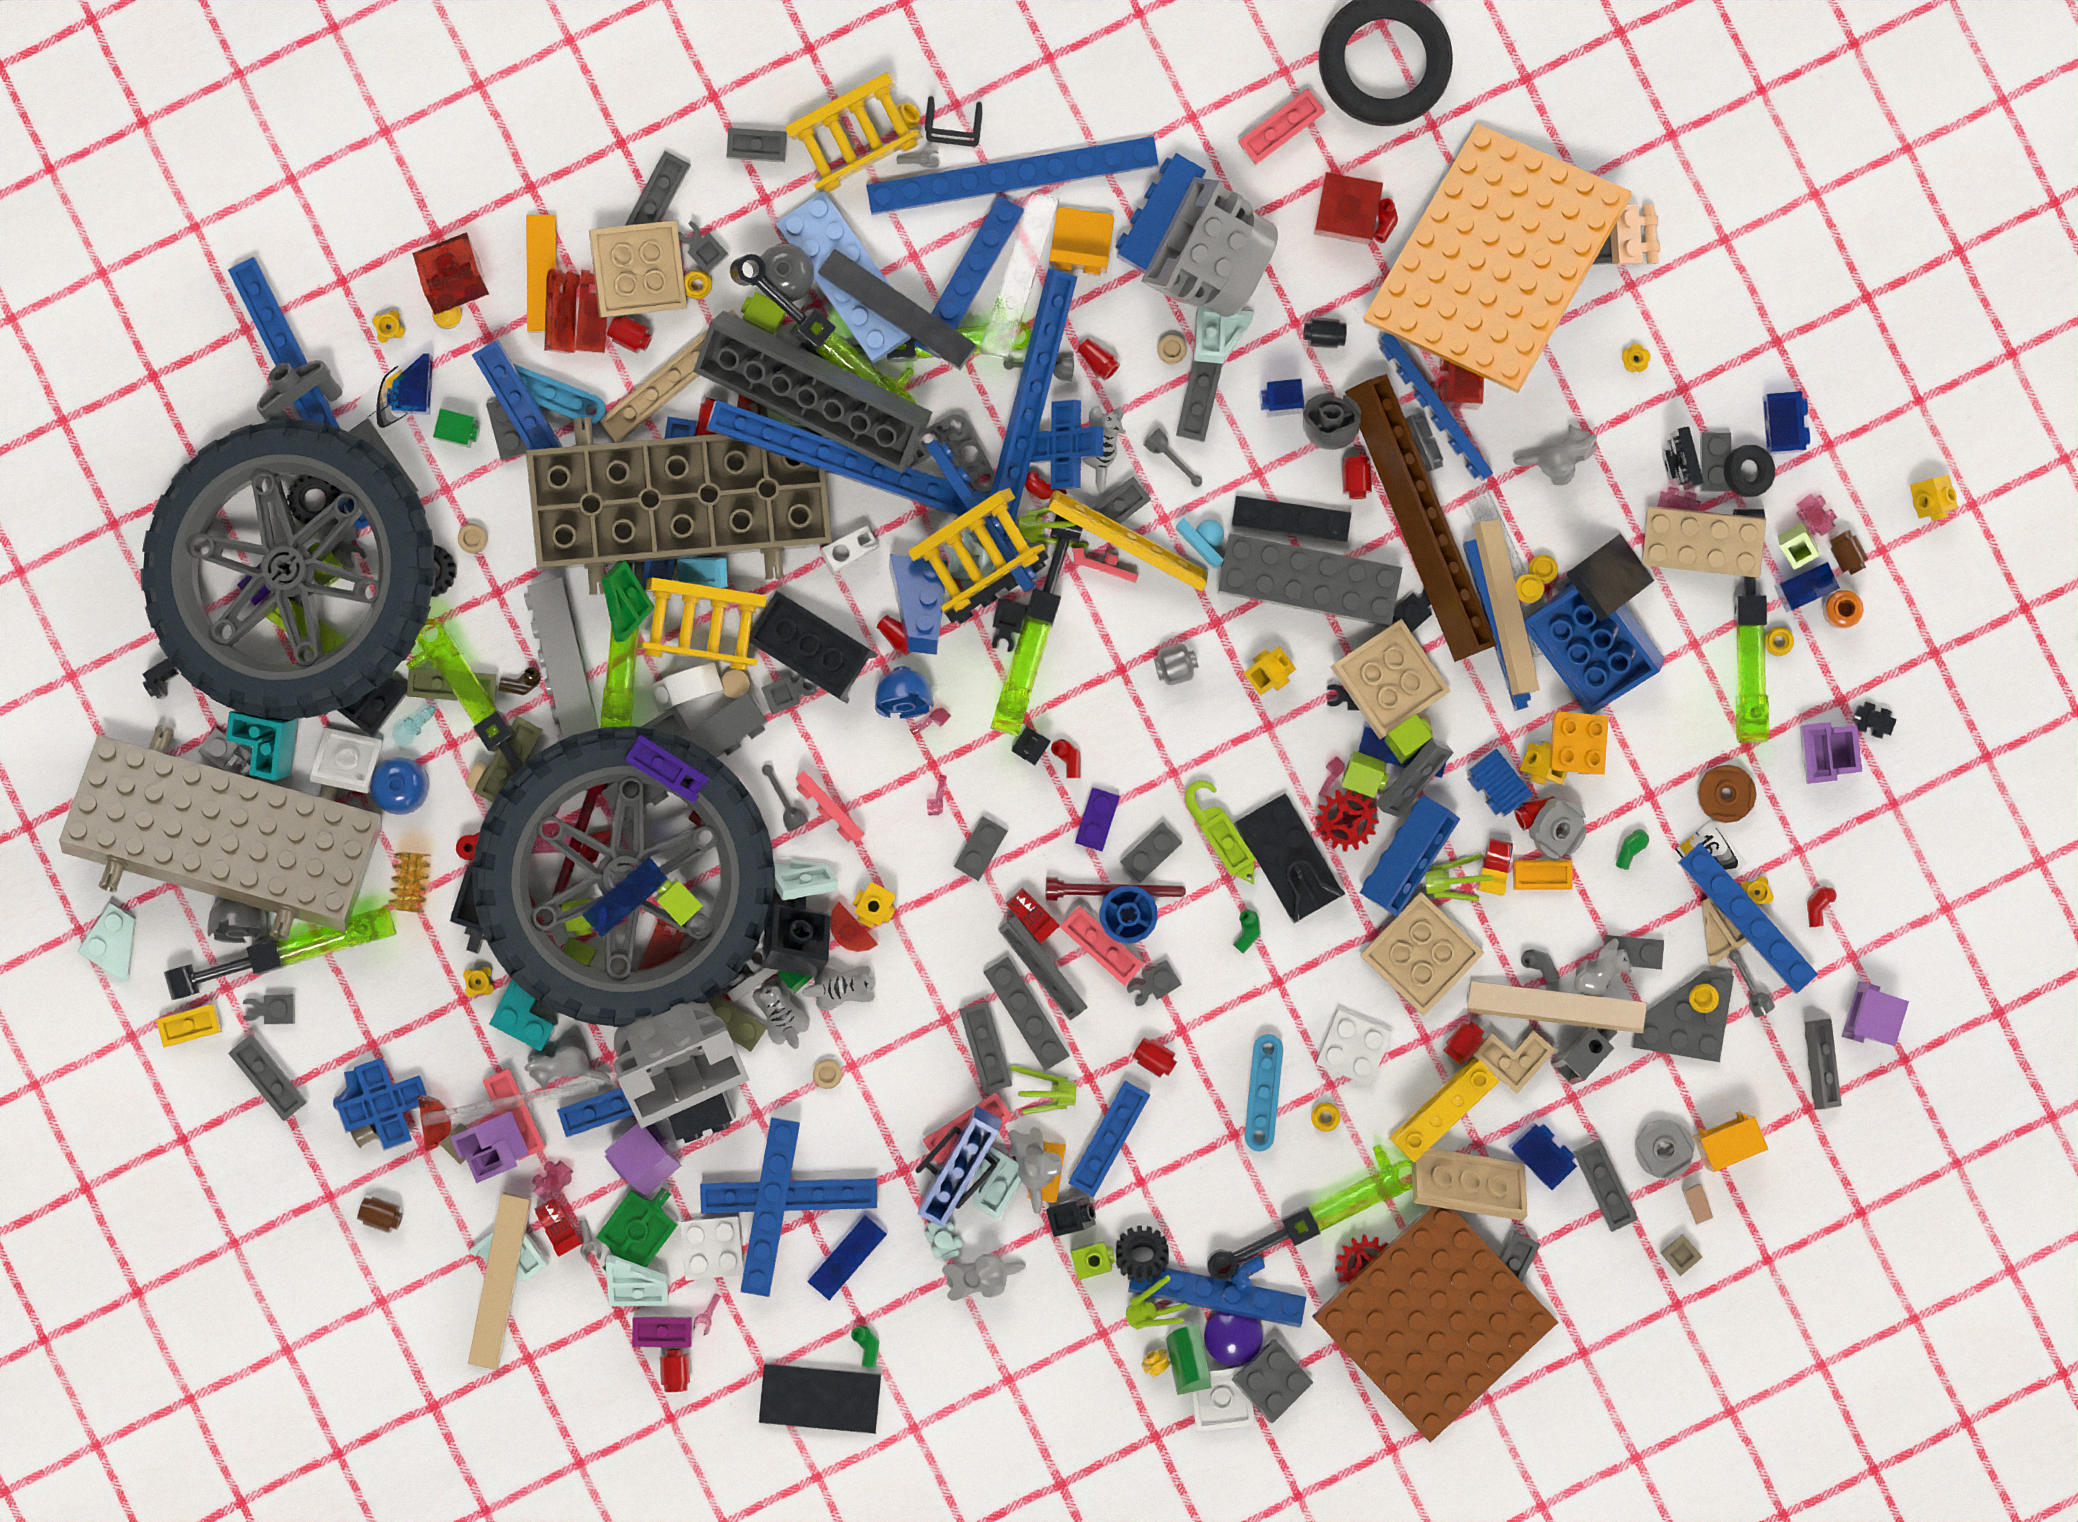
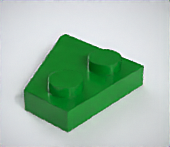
(625, 600)

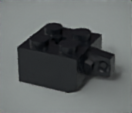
(465, 913)
(796, 939)

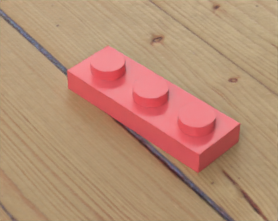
(1281, 127)
(829, 808)
(1101, 946)
(503, 1086)
(992, 1104)

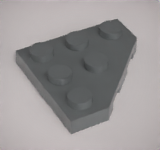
(1681, 1030)

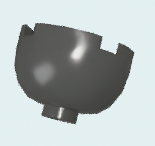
(788, 270)
(1331, 421)
(235, 920)

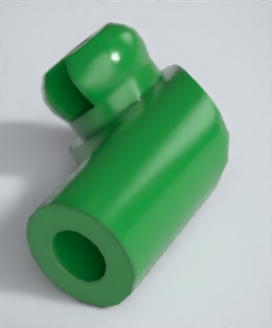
(1631, 846)
(1250, 930)
(868, 1342)

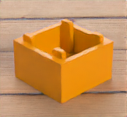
(1730, 1142)

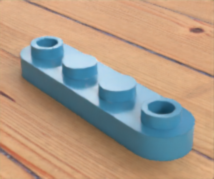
(561, 397)
(1263, 1092)

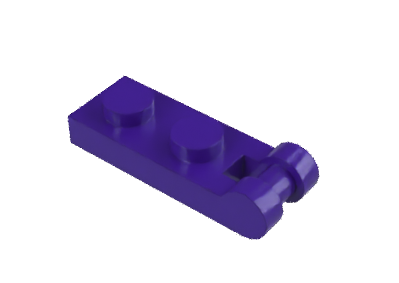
(665, 768)

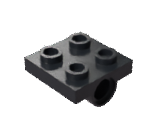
(375, 707)

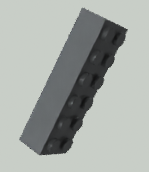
(1309, 580)

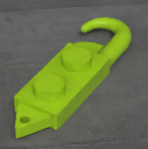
(1221, 834)

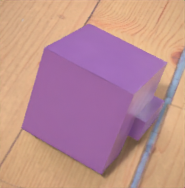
(1829, 751)
(1874, 1015)
(491, 1146)
(642, 1158)

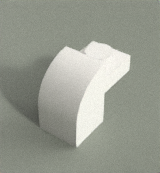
(687, 686)

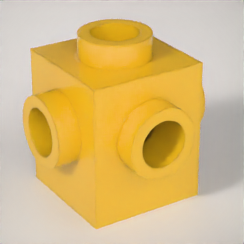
(1934, 497)
(1270, 670)
(1537, 765)
(874, 893)

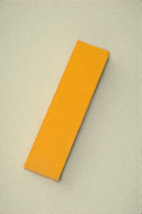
(541, 257)

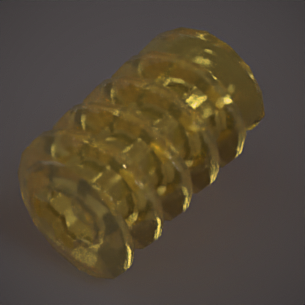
(409, 881)

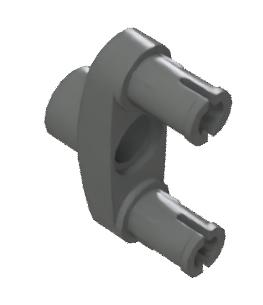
(291, 384)

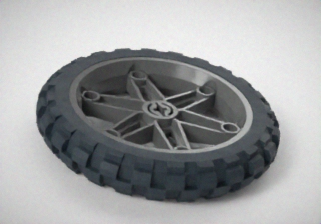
(396, 609)
(595, 993)

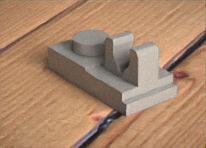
(226, 754)
(744, 983)

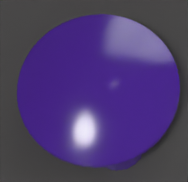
(1233, 1338)

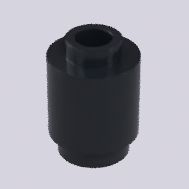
(1325, 333)

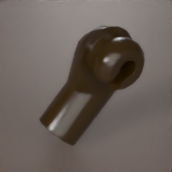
(521, 685)

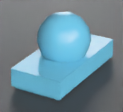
(1203, 539)
(703, 571)

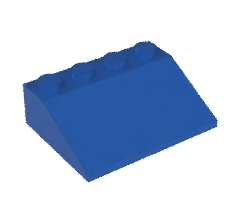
(1591, 655)

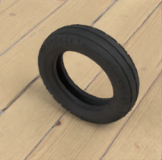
(1377, 110)

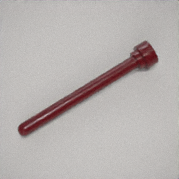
(582, 824)
(1057, 889)

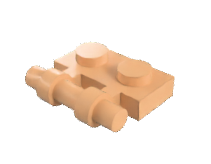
(1626, 237)

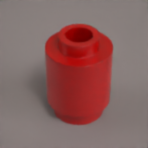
(629, 334)
(1356, 477)
(1464, 1042)
(1155, 1057)
(674, 1370)

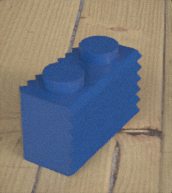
(1499, 783)

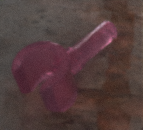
(938, 716)
(1336, 768)
(935, 806)
(706, 1316)

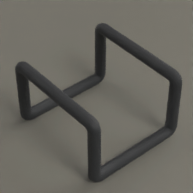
(930, 130)
(926, 1163)

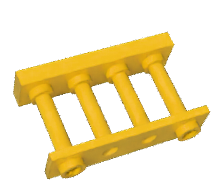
(829, 117)
(975, 522)
(719, 598)
(1444, 1109)

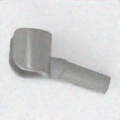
(922, 159)
(588, 1245)

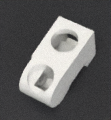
(849, 549)

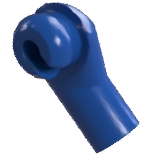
(1246, 1269)

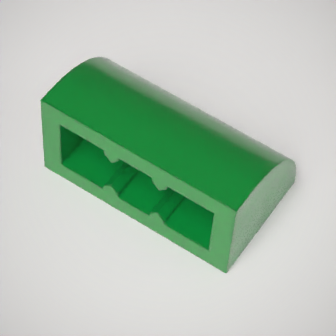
(1188, 1360)

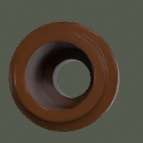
(1848, 552)
(380, 1214)

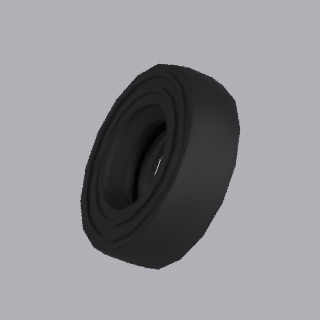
(1765, 467)

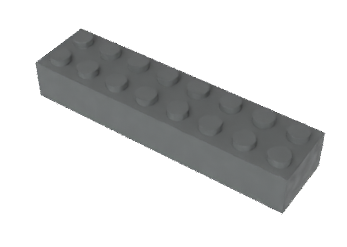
(812, 391)

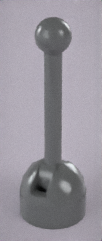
(1063, 368)
(1158, 443)
(793, 816)
(1760, 1002)

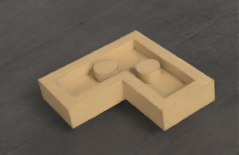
(1518, 1066)

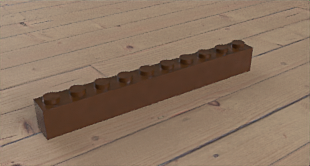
(1421, 519)

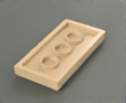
(1704, 541)
(1470, 1184)

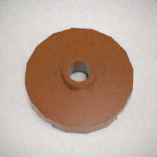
(1741, 788)

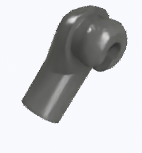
(1540, 961)

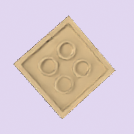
(637, 269)
(1390, 678)
(1422, 954)

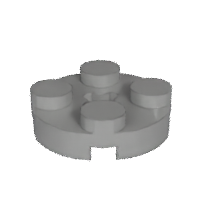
(1545, 825)
(1660, 1165)

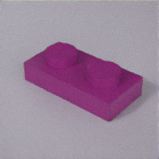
(662, 1331)

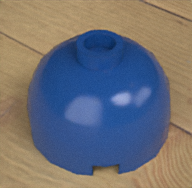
(903, 693)
(399, 786)
(1128, 914)

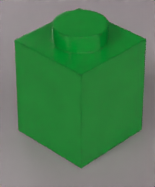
(456, 428)

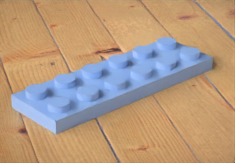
(818, 231)

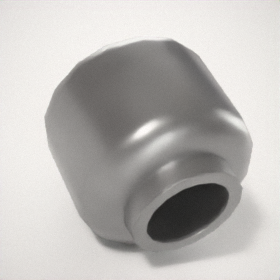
(1175, 664)

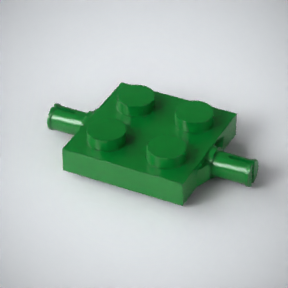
(638, 1228)

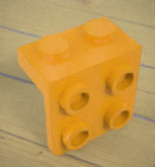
(1081, 241)
(1579, 743)

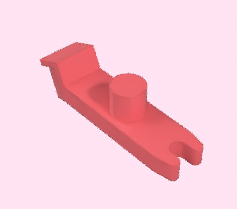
(1107, 566)

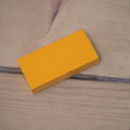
(1542, 875)

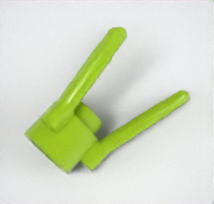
(1032, 526)
(1438, 881)
(1063, 1093)
(1141, 1313)

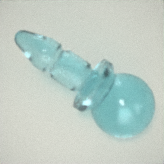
(404, 733)

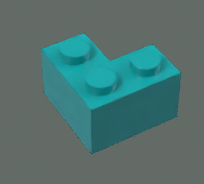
(270, 741)
(518, 1020)

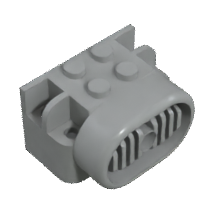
(1212, 250)
(675, 1061)

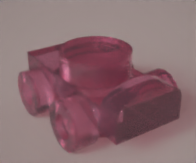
(1672, 500)
(1812, 510)
(557, 1177)

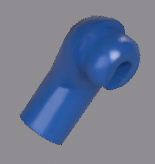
(351, 1091)

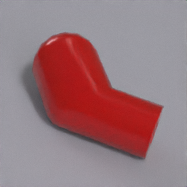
(1387, 220)
(1039, 487)
(1070, 755)
(591, 854)
(1817, 903)

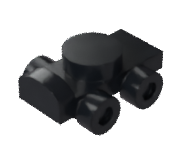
(1880, 722)

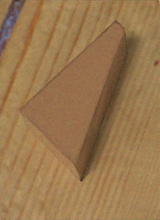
(1697, 1203)

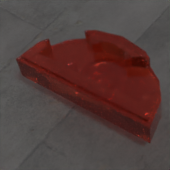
(849, 931)
(433, 1133)

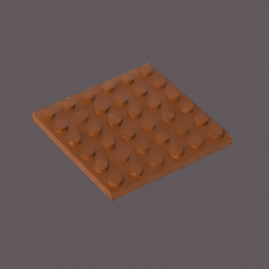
(1435, 1319)

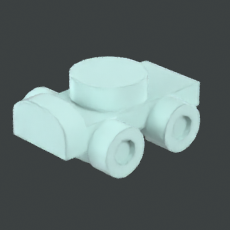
(945, 1245)

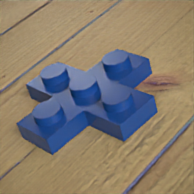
(1067, 444)
(381, 1104)

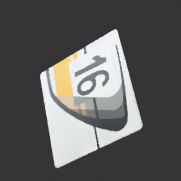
(375, 405)
(1718, 846)

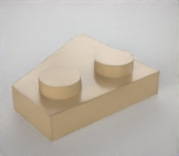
(1719, 933)

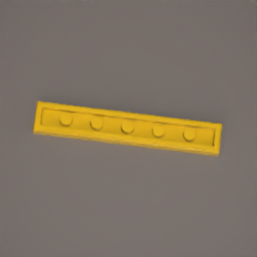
(1128, 540)

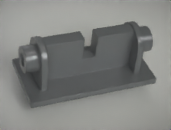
(1429, 452)

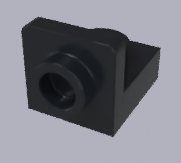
(163, 671)
(1030, 746)
(1071, 1217)

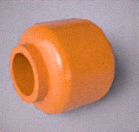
(1843, 609)

